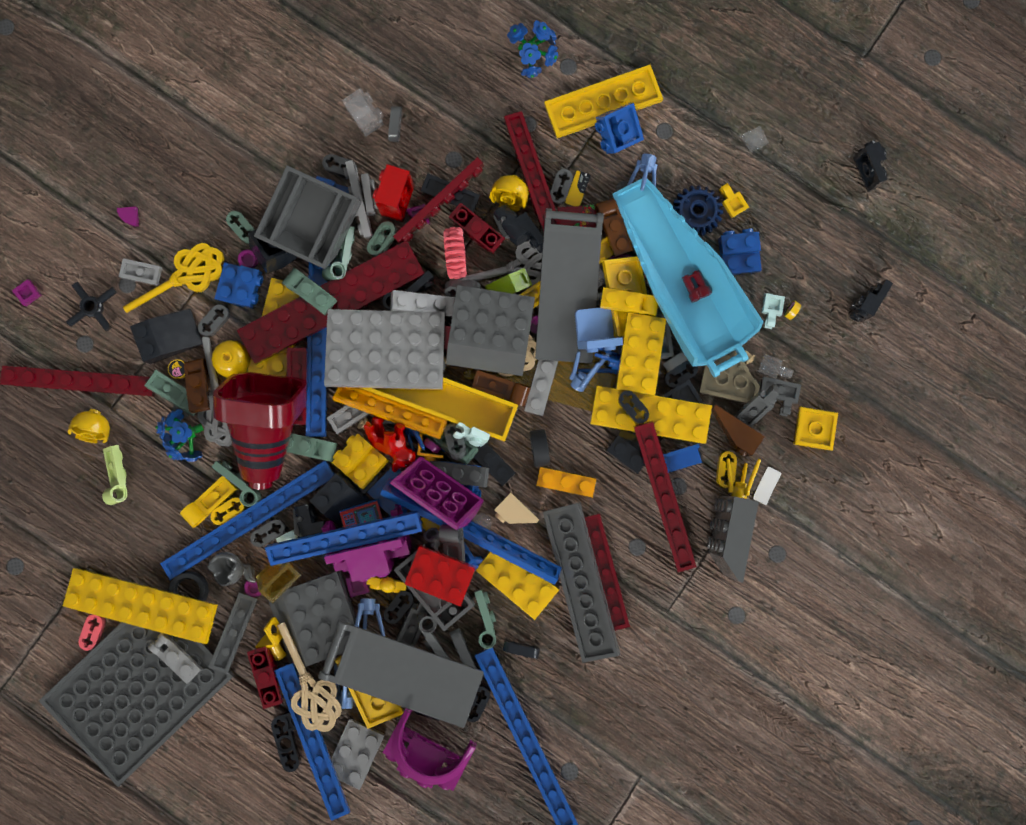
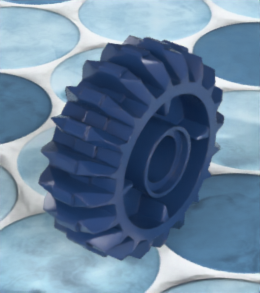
(707, 205)

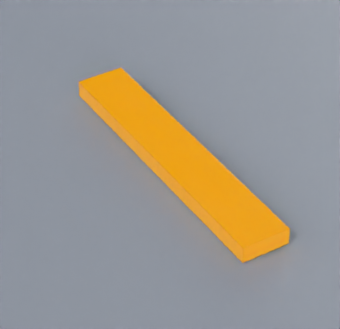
(391, 410)

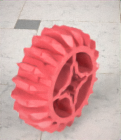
(455, 253)

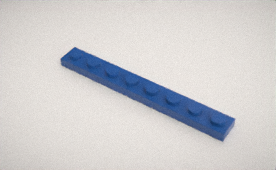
(344, 538)
(314, 748)

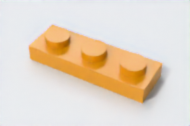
(566, 482)

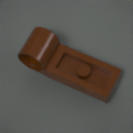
(614, 227)
(197, 385)
(501, 387)

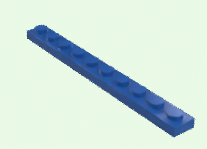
(316, 391)
(248, 520)
(484, 538)
(525, 738)

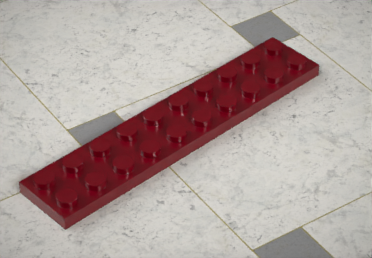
(353, 292)

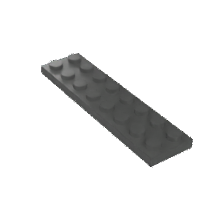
(581, 583)

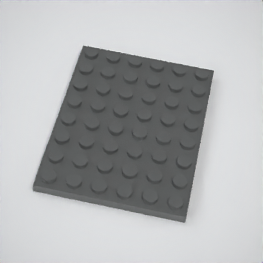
(127, 700)

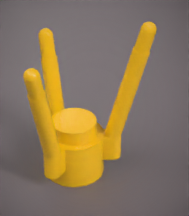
(740, 489)

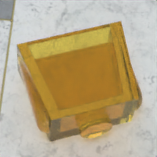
(276, 580)

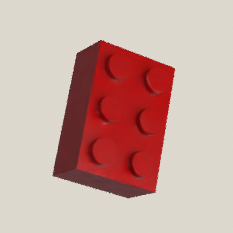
(393, 192)
(440, 575)

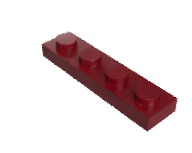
(298, 369)

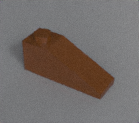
(738, 433)

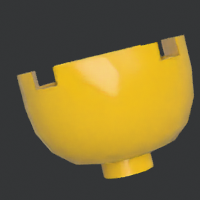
(510, 191)
(230, 358)
(90, 426)

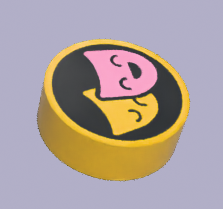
(792, 310)
(176, 369)

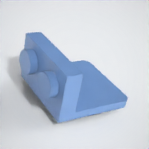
(595, 330)

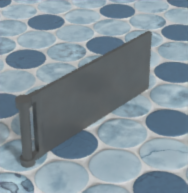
(567, 284)
(403, 675)

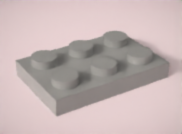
(356, 753)

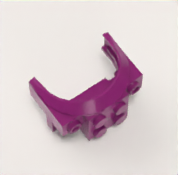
(371, 558)
(424, 758)

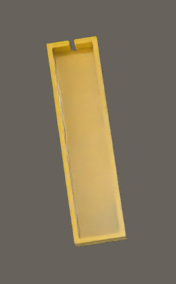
(458, 404)

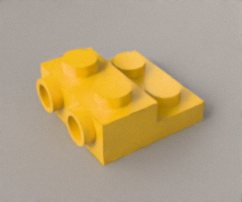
(359, 461)

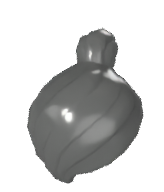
(229, 569)

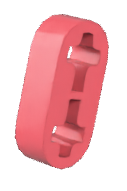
(88, 630)

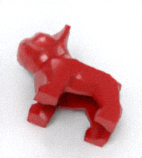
(390, 442)

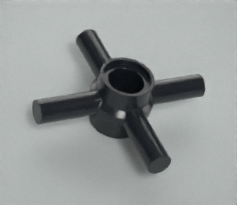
(98, 308)

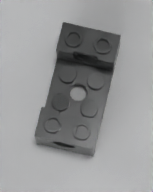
(442, 611)

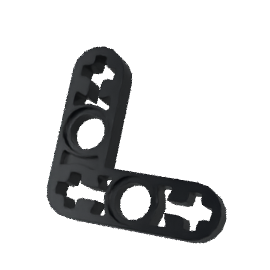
(289, 726)

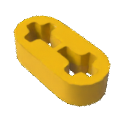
(721, 467)
(226, 508)

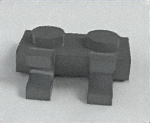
(788, 393)

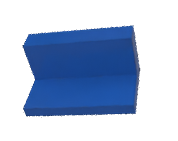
(682, 458)

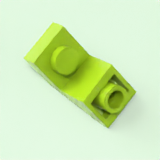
(511, 283)

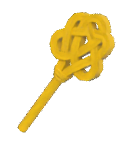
(211, 271)

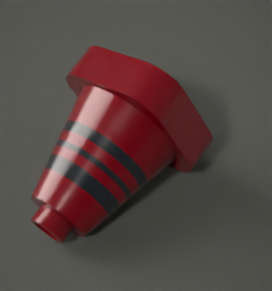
(259, 421)

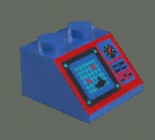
(361, 513)

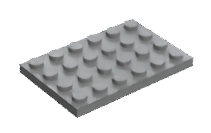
(384, 349)

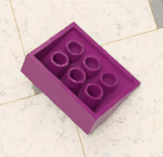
(438, 493)

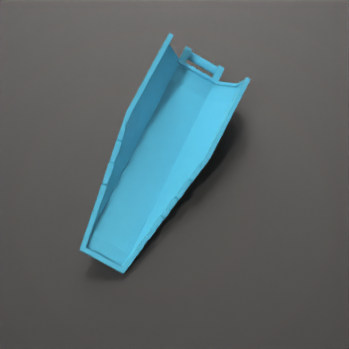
(669, 252)

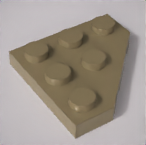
(731, 384)

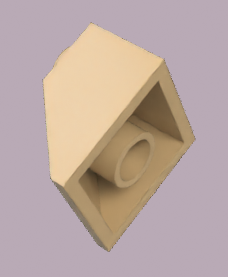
(514, 511)

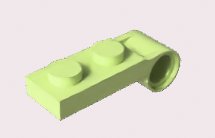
(116, 475)

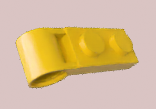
(629, 302)
(211, 499)

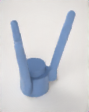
(647, 166)
(581, 380)
(367, 607)
(343, 696)

